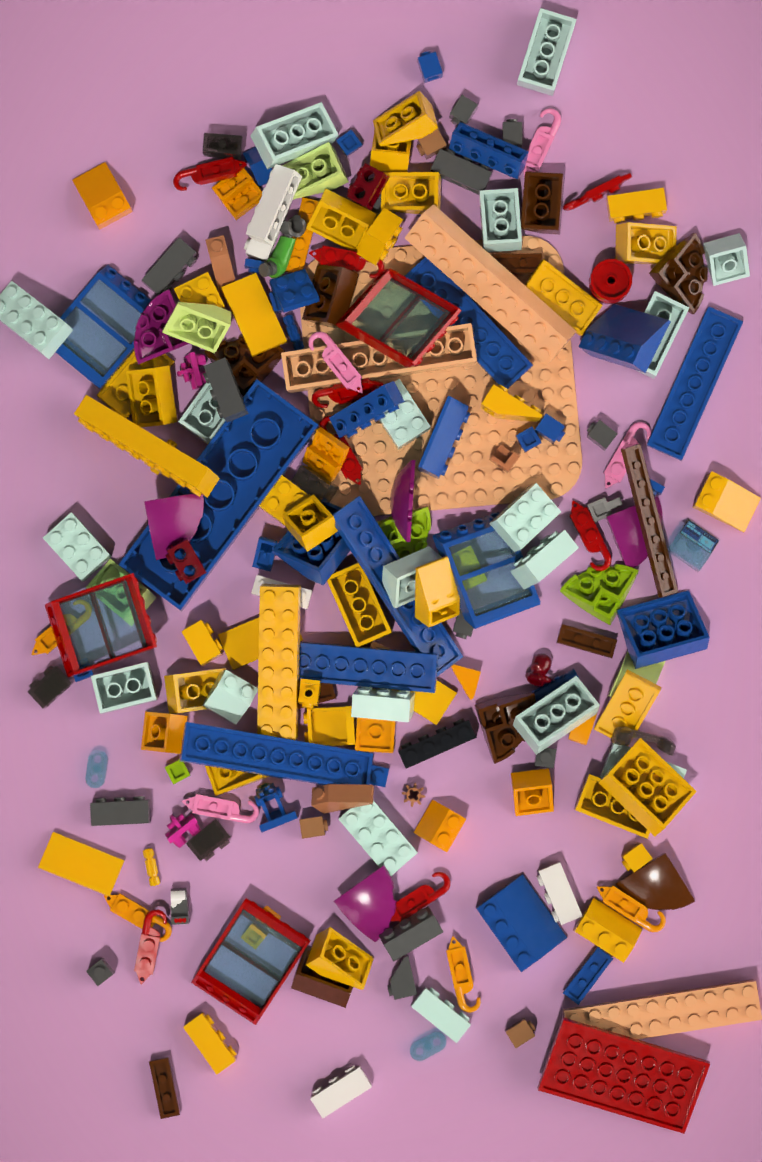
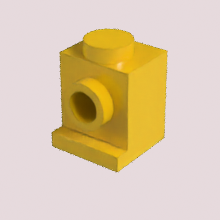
(313, 700)

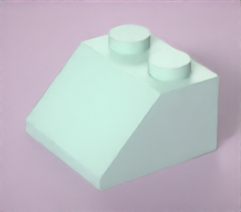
(726, 259)
(230, 696)

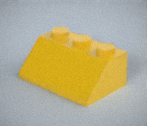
(340, 220)
(151, 396)
(608, 930)

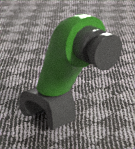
(279, 260)

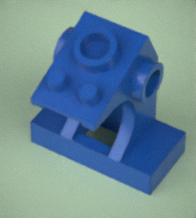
(278, 817)

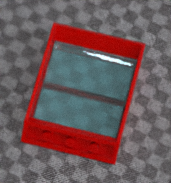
(399, 318)
(101, 625)
(251, 961)

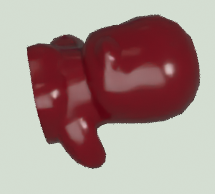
(540, 666)

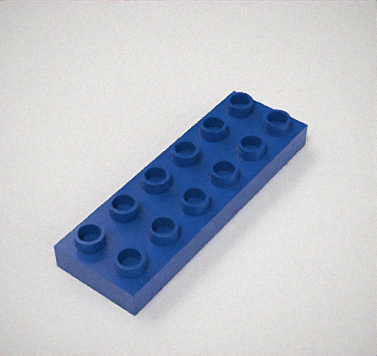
(249, 460)

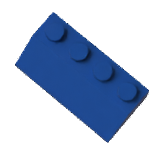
(443, 437)

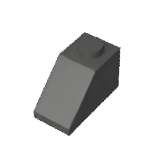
(402, 981)

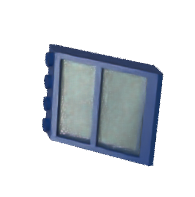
(102, 326)
(482, 572)

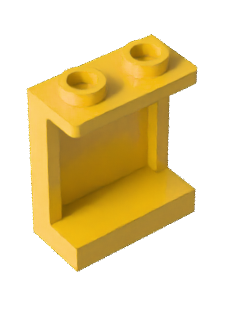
(330, 726)

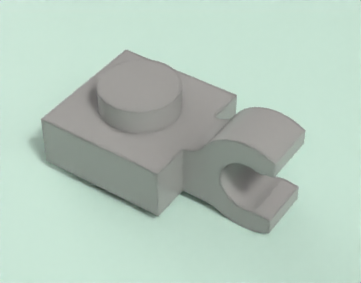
(601, 508)

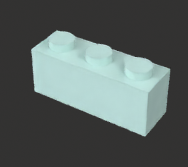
(441, 1014)

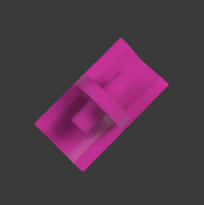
(190, 370)
(181, 826)

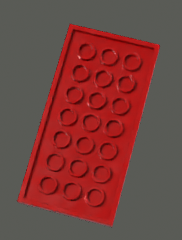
(623, 1075)

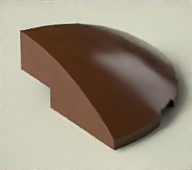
(683, 273)
(244, 366)
(497, 723)
(657, 885)

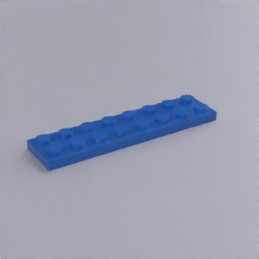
(493, 349)
(694, 383)
(368, 667)

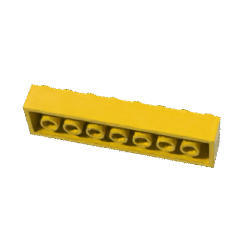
(146, 447)
(279, 660)

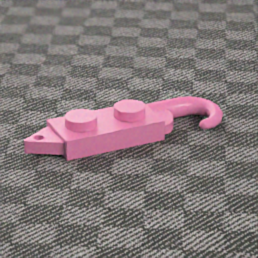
(541, 142)
(338, 362)
(616, 468)
(220, 808)

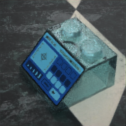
(693, 545)

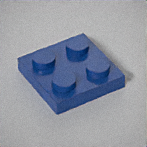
(294, 290)

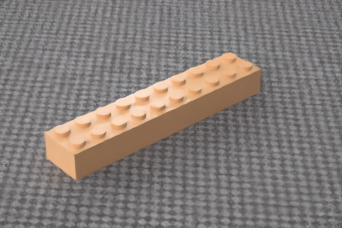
(490, 284)
(308, 370)
(674, 1011)

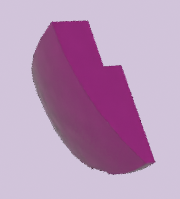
(149, 339)
(402, 500)
(173, 520)
(628, 534)
(370, 904)

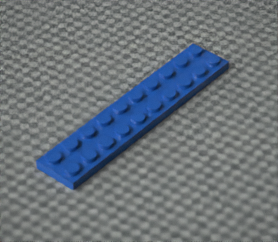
(373, 552)
(274, 756)

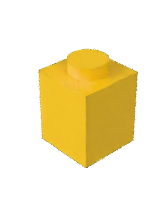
(636, 858)

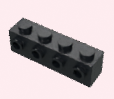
(431, 746)

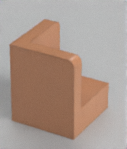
(504, 458)

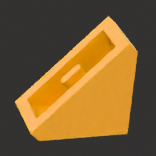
(468, 679)

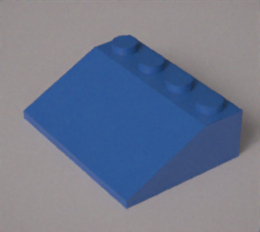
(625, 337)
(318, 562)
(663, 629)
(521, 923)

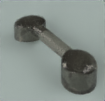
(623, 735)

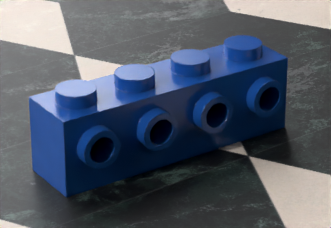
(488, 150)
(367, 409)

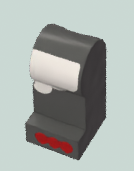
(179, 906)

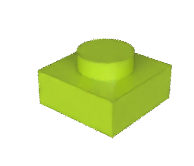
(177, 771)

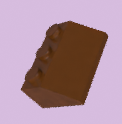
(542, 202)
(335, 292)
(313, 984)

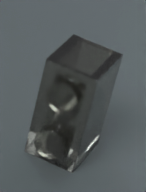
(222, 146)
(314, 484)
(49, 687)
(209, 840)

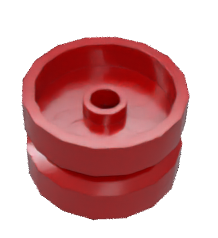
(606, 292)

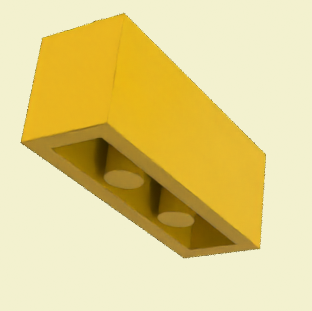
(636, 205)
(210, 1042)

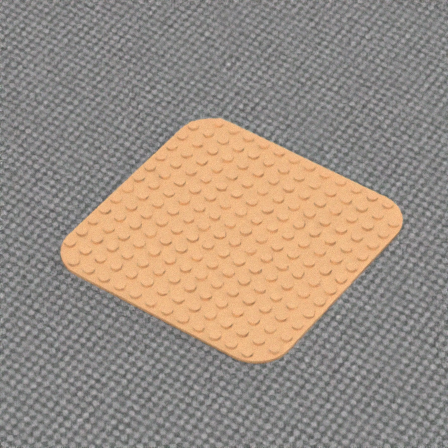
(470, 475)

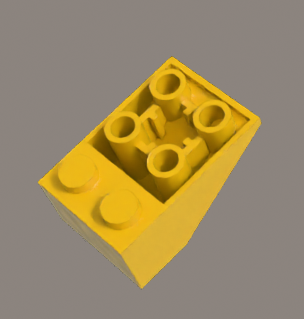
(505, 406)
(436, 593)

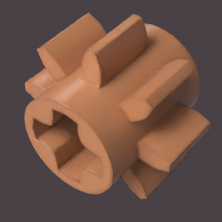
(418, 795)

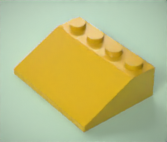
(647, 787)

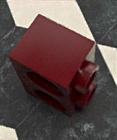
(372, 189)
(189, 558)

